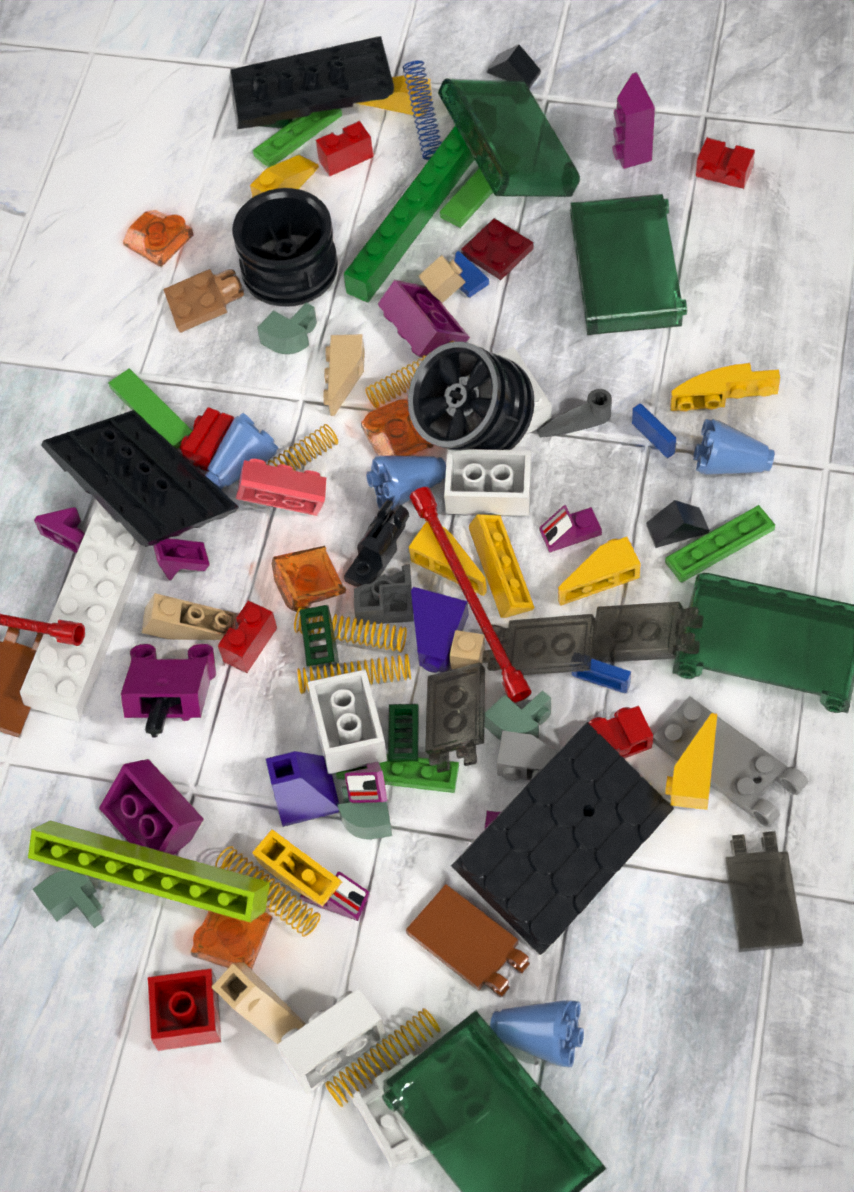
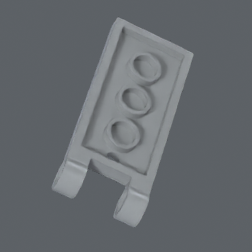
(734, 763)

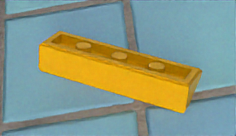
(500, 565)

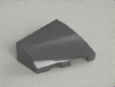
(385, 599)

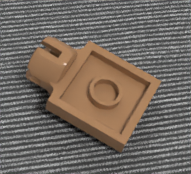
(202, 297)

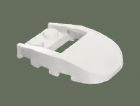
(388, 1127)

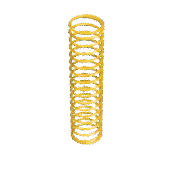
(393, 382)
(307, 445)
(399, 638)
(391, 675)
(306, 921)
(390, 1043)

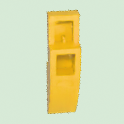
(714, 386)

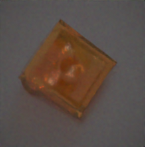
(157, 236)
(392, 431)
(306, 577)
(230, 940)

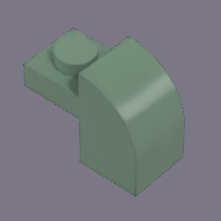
(286, 334)
(509, 717)
(365, 819)
(69, 890)

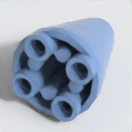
(239, 444)
(730, 451)
(399, 476)
(542, 1030)

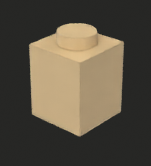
(442, 278)
(466, 649)

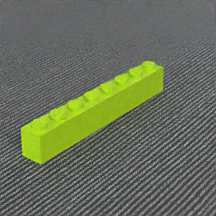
(149, 870)

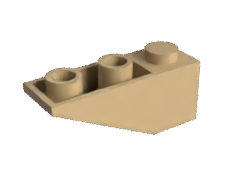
(345, 368)
(185, 620)
(256, 1002)

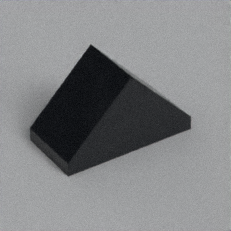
(515, 66)
(676, 523)

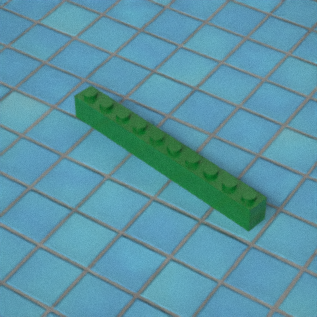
(408, 217)

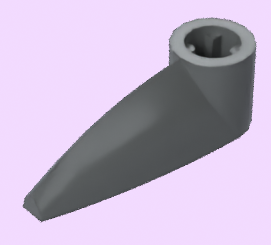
(584, 416)

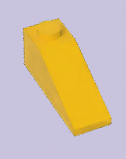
(400, 100)
(286, 174)
(428, 554)
(604, 569)
(693, 770)
(295, 868)

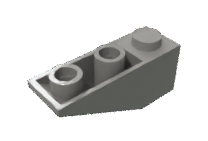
(522, 756)

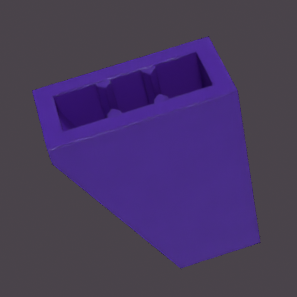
(435, 625)

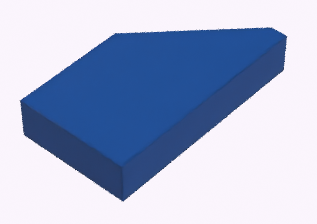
(473, 277)

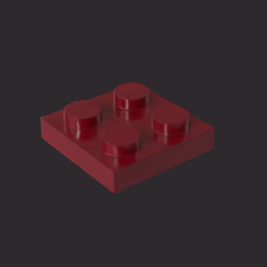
(497, 249)

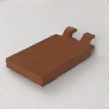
(14, 666)
(467, 941)

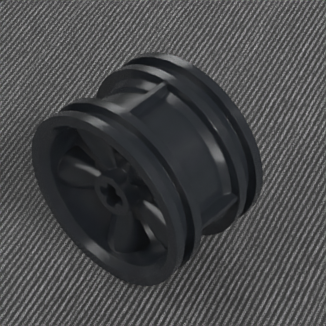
(290, 271)
(444, 391)

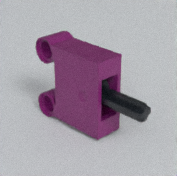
(167, 686)

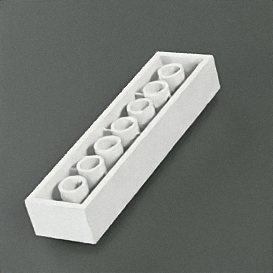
(96, 597)

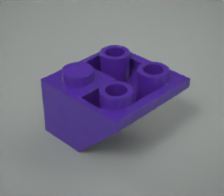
(302, 787)

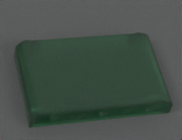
(510, 138)
(626, 264)
(773, 638)
(488, 1117)

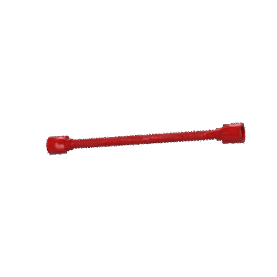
(64, 631)
(513, 681)

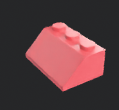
(281, 487)

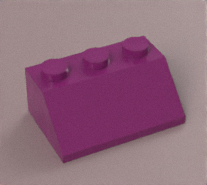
(633, 124)
(420, 317)
(150, 809)

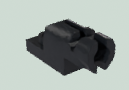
(377, 545)

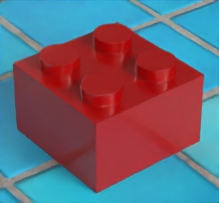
(184, 1010)

